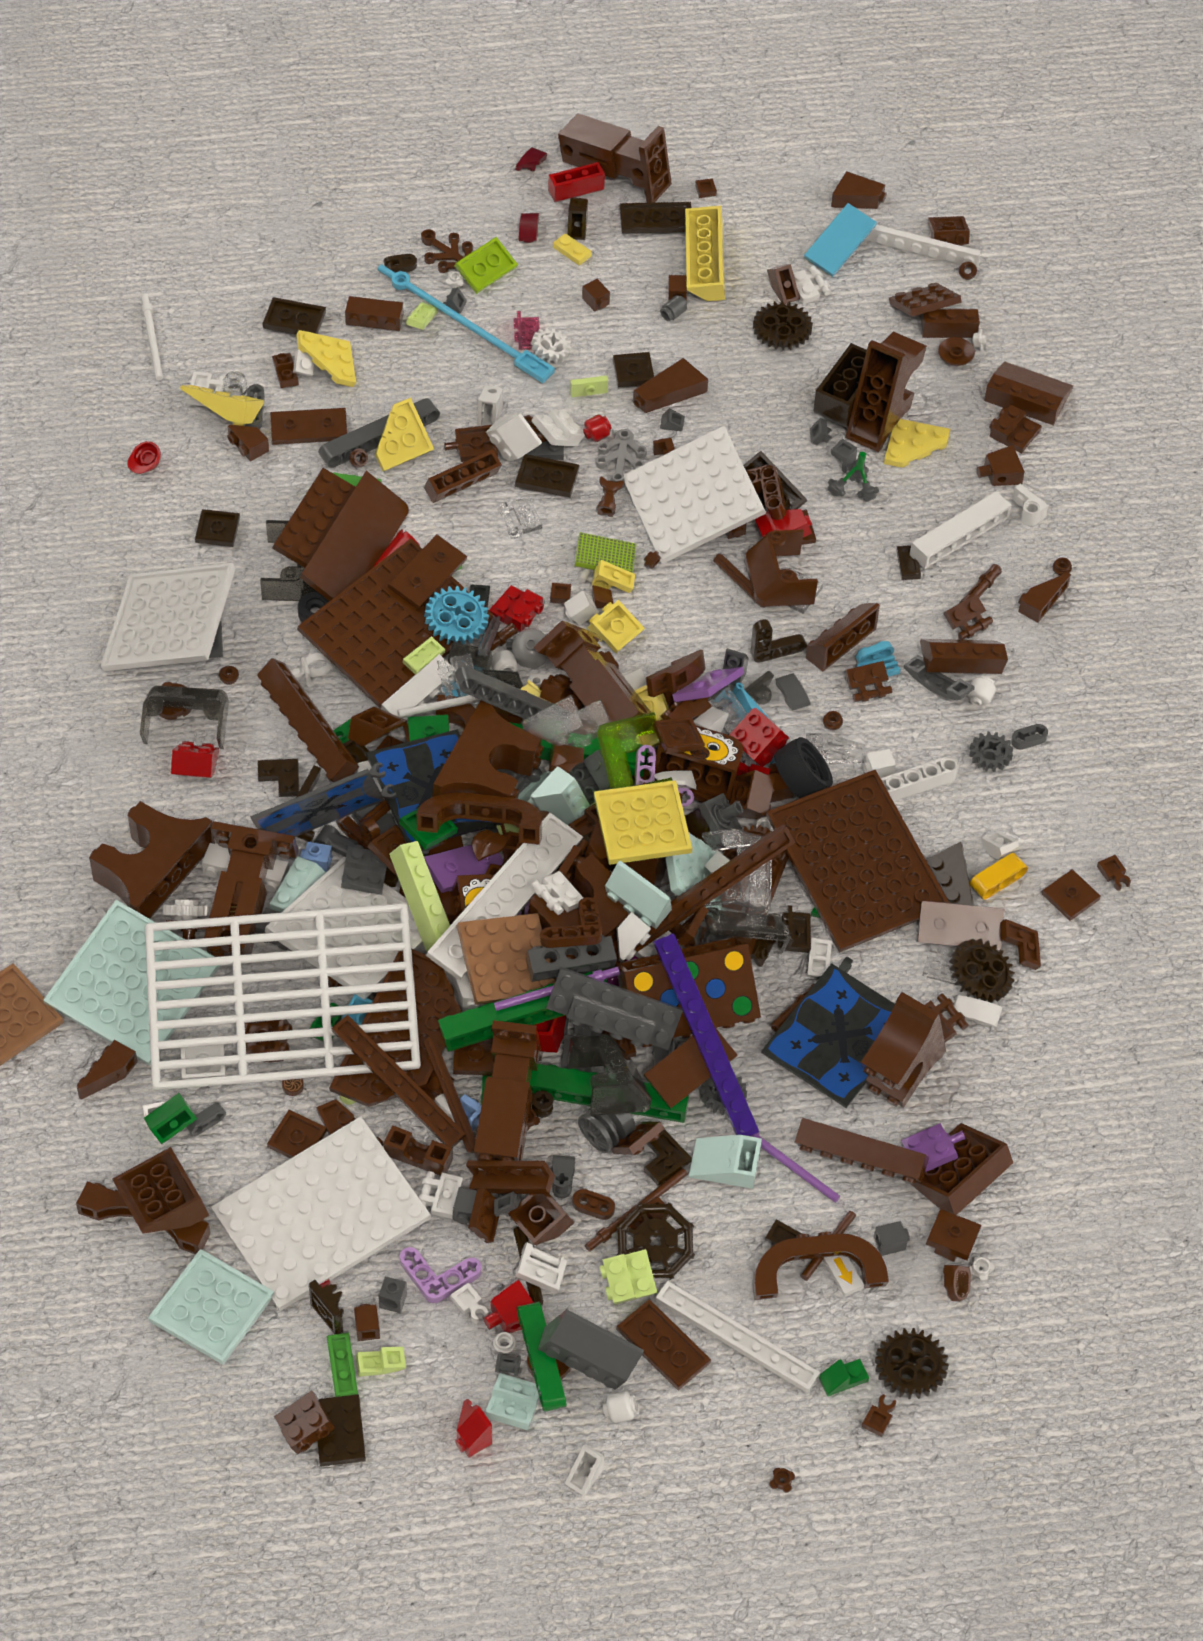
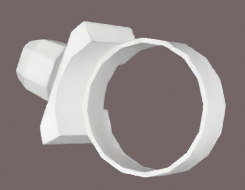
(306, 673)

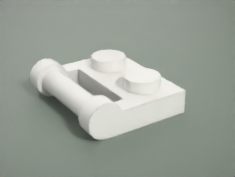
(539, 1272)

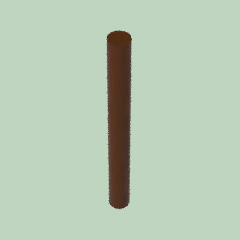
(806, 1274)

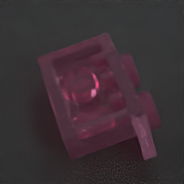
(525, 330)

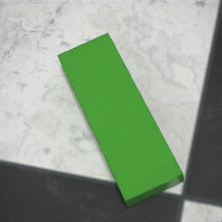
(342, 1364)

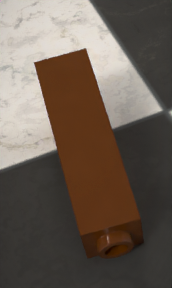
(670, 386)

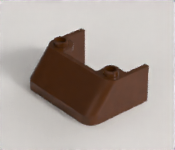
(770, 583)

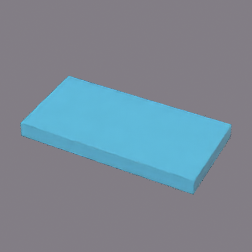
(840, 239)

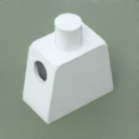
(490, 399)

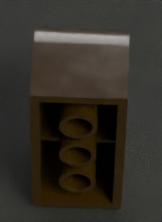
(838, 390)

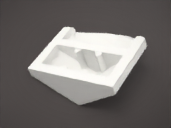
(683, 778)

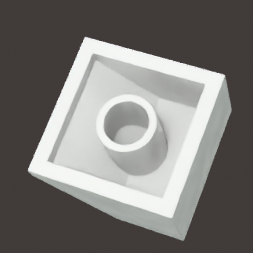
(513, 436)

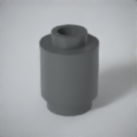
(673, 308)

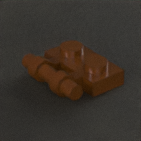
(966, 611)
(868, 675)
(957, 1018)

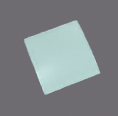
(513, 1401)

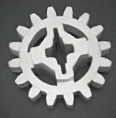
(551, 345)
(185, 910)

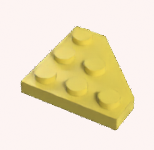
(329, 355)
(402, 436)
(914, 441)

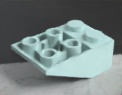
(726, 1160)

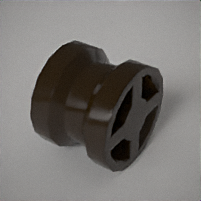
(546, 1107)

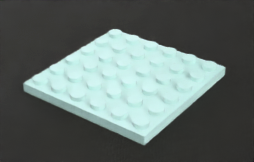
(108, 981)

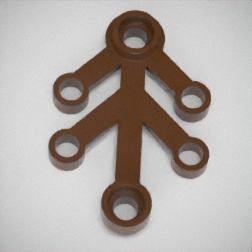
(428, 237)

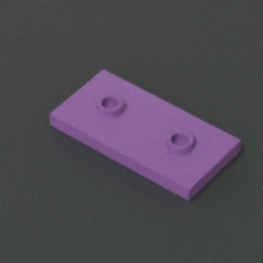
(708, 684)
(460, 861)

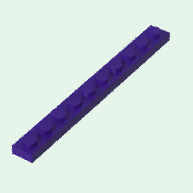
(705, 1036)

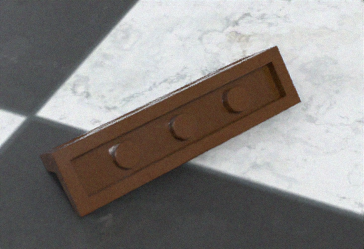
(509, 1179)

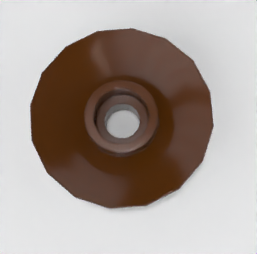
(956, 351)

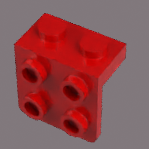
(759, 737)

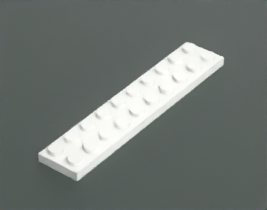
(508, 889)

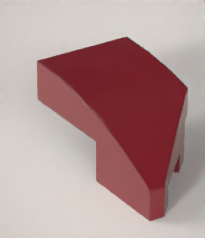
(531, 159)

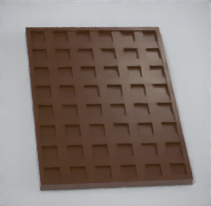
(373, 628)

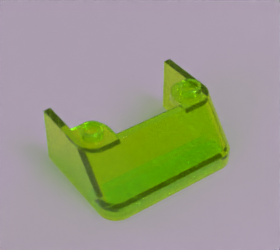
(621, 738)

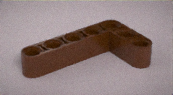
(767, 480)

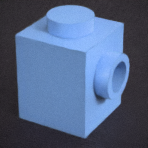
(319, 854)

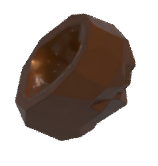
(957, 1282)

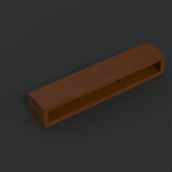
(861, 1150)

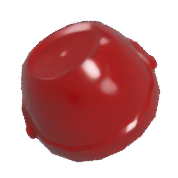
(144, 457)

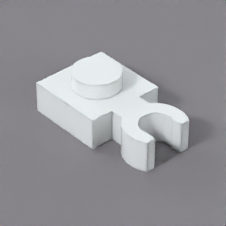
(468, 1301)

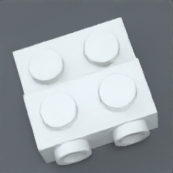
(559, 428)
(204, 1071)

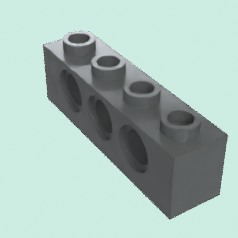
(583, 962)

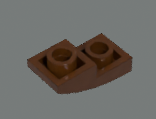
(284, 367)

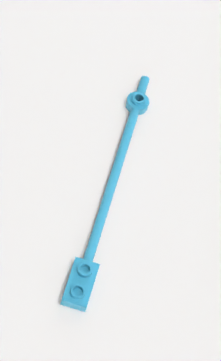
(526, 361)

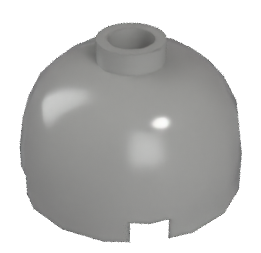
(524, 648)

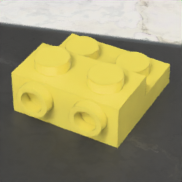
(615, 626)

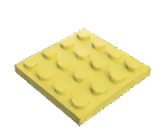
(642, 822)

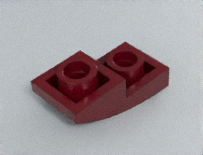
(528, 227)

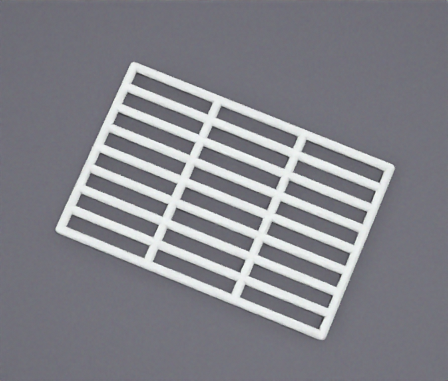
(240, 998)

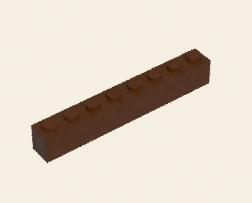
(307, 721)

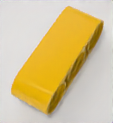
(998, 876)

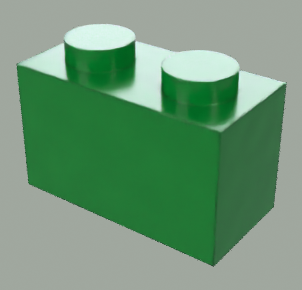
(170, 1118)

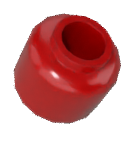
(597, 428)

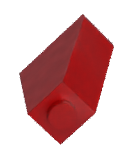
(792, 520)

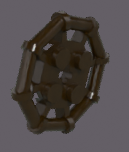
(661, 1228)

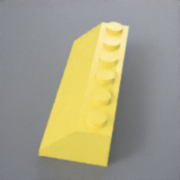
(705, 252)

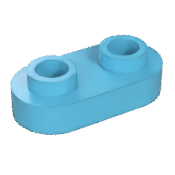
(877, 651)

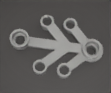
(622, 438)

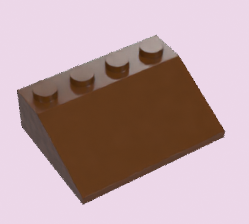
(1029, 391)
(961, 1180)
(160, 1194)

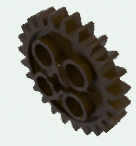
(782, 325)
(981, 970)
(902, 1347)

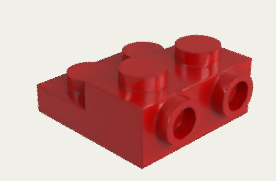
(518, 607)

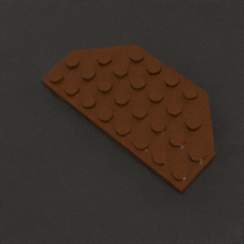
(433, 1002)

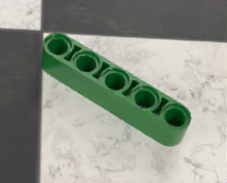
(543, 1367)

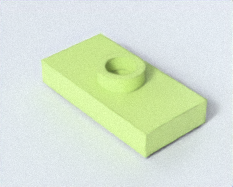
(421, 315)
(589, 386)
(423, 655)

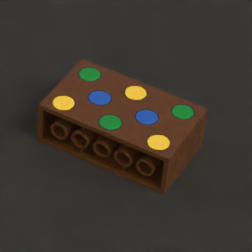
(720, 973)

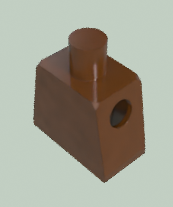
(1002, 467)

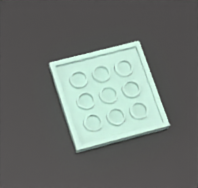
(689, 868)
(211, 1306)

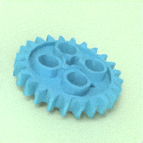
(456, 615)

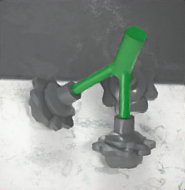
(855, 471)

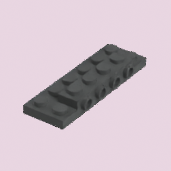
(613, 1009)

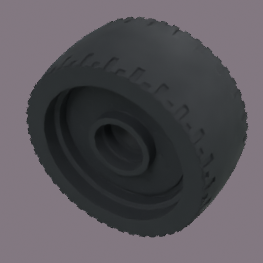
(803, 767)

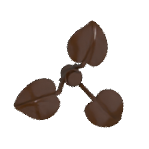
(488, 843)

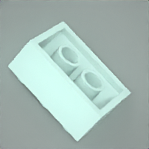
(561, 796)
(297, 880)
(638, 895)

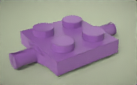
(935, 1144)

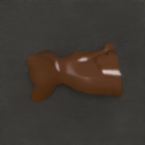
(607, 503)

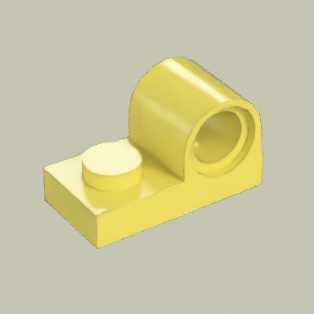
(610, 575)

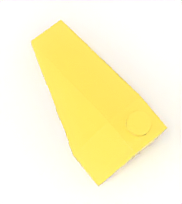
(237, 409)

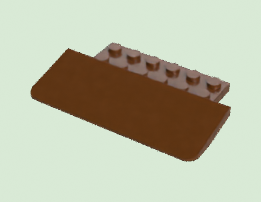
(341, 530)

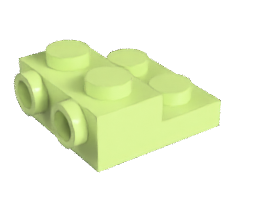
(628, 1277)

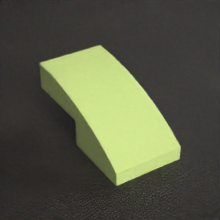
(380, 1362)

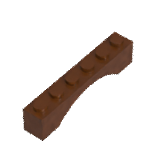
(103, 1203)

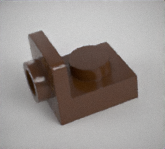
(663, 446)

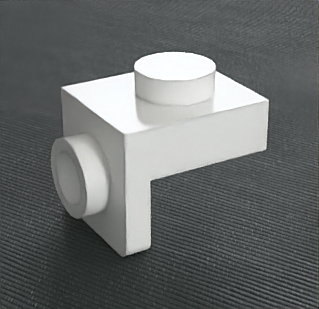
(303, 363)

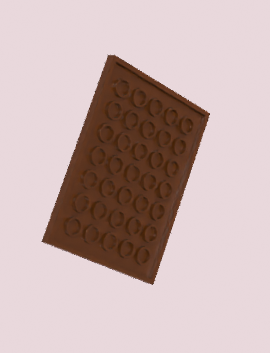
(857, 860)

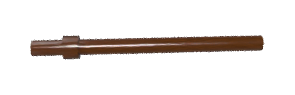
(604, 1234)

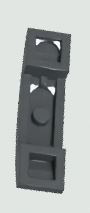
(936, 681)

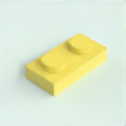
(572, 249)

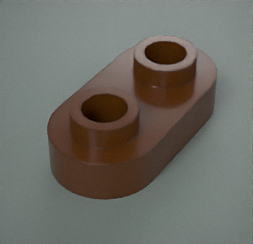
(594, 1204)

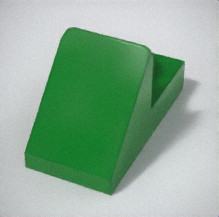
(843, 1376)

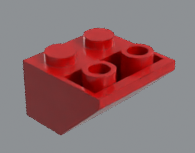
(194, 759)

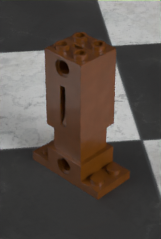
(618, 153)
(593, 678)
(242, 887)
(508, 1092)

